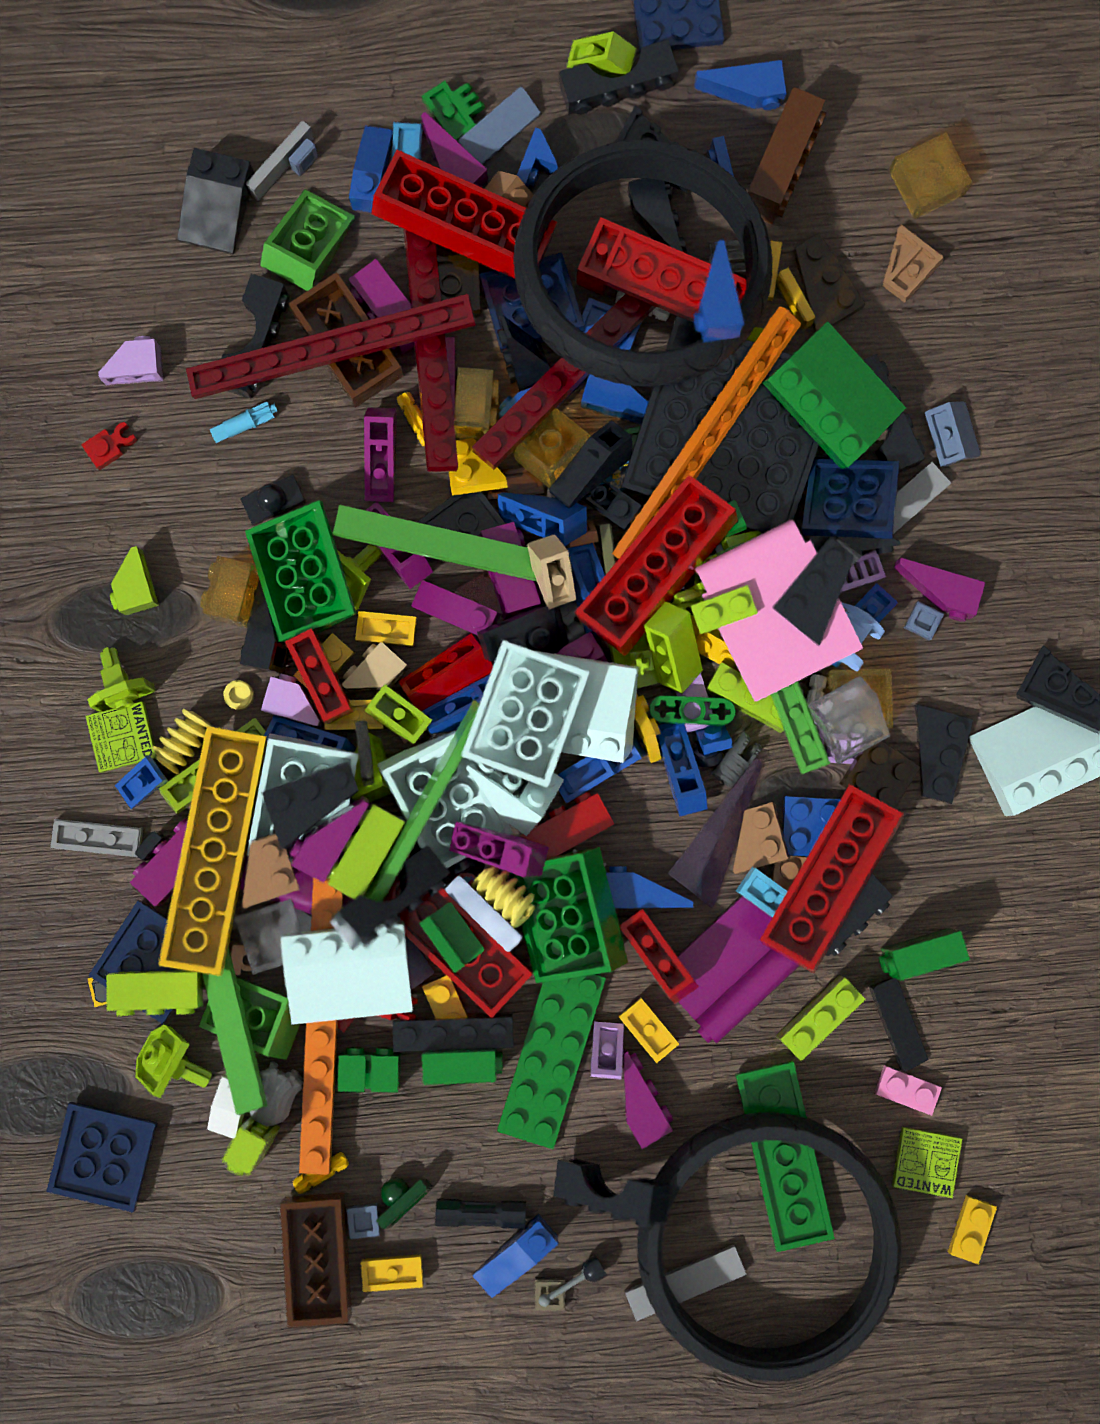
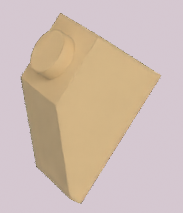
(552, 570)

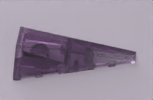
(708, 855)

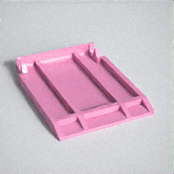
(766, 645)

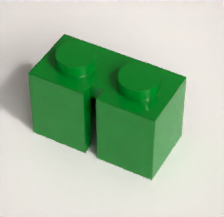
(369, 1070)

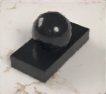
(272, 500)

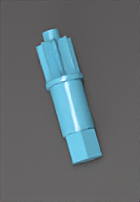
(249, 419)

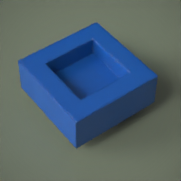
(713, 739)

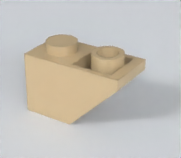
(378, 668)

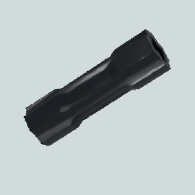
(478, 1213)

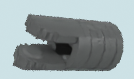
(733, 764)

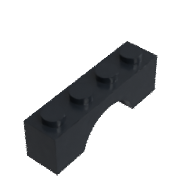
(585, 89)
(266, 302)
(900, 441)
(363, 917)
(453, 1033)
(639, 1200)

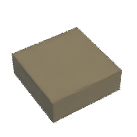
(546, 1286)

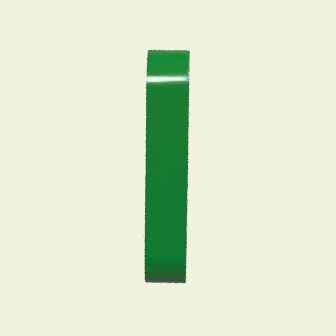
(714, 704)

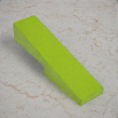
(180, 789)

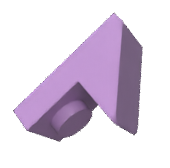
(607, 1050)

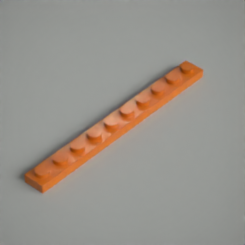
(718, 419)
(319, 1058)

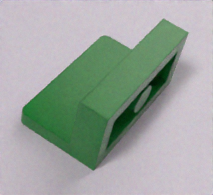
(452, 937)

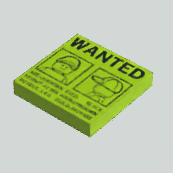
(121, 737)
(927, 1162)

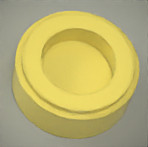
(238, 695)

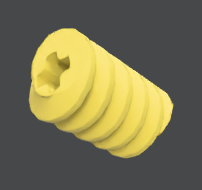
(181, 740)
(504, 896)

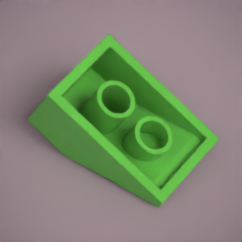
(306, 240)
(267, 1019)

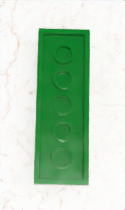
(550, 1059)
(785, 1169)

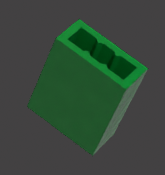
(924, 954)
(461, 1066)

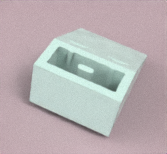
(515, 798)

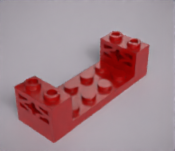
(645, 270)

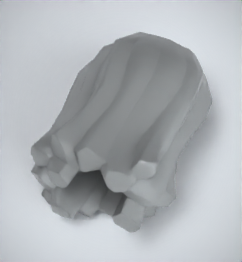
(280, 1092)

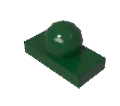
(400, 1199)

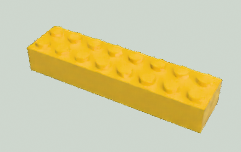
(214, 851)

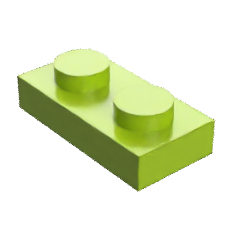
(723, 609)

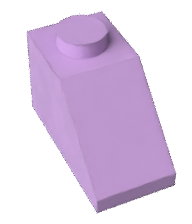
(134, 363)
(289, 701)

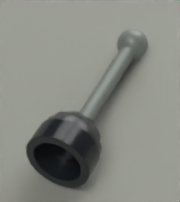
(591, 1271)

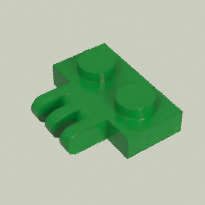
(452, 108)

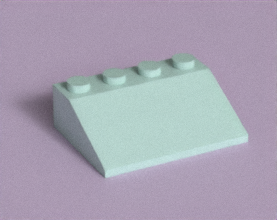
(605, 710)
(525, 713)
(1035, 758)
(288, 761)
(460, 802)
(336, 983)

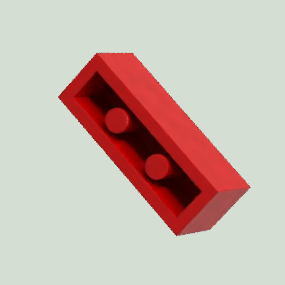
(447, 673)
(319, 676)
(571, 826)
(658, 956)

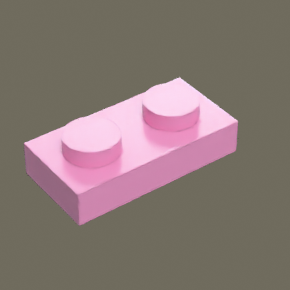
(908, 1090)

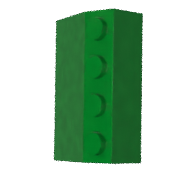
(834, 396)
(300, 572)
(573, 918)

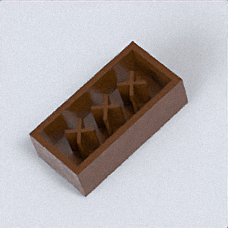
(786, 153)
(332, 307)
(316, 1260)

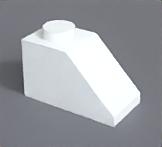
(223, 1114)

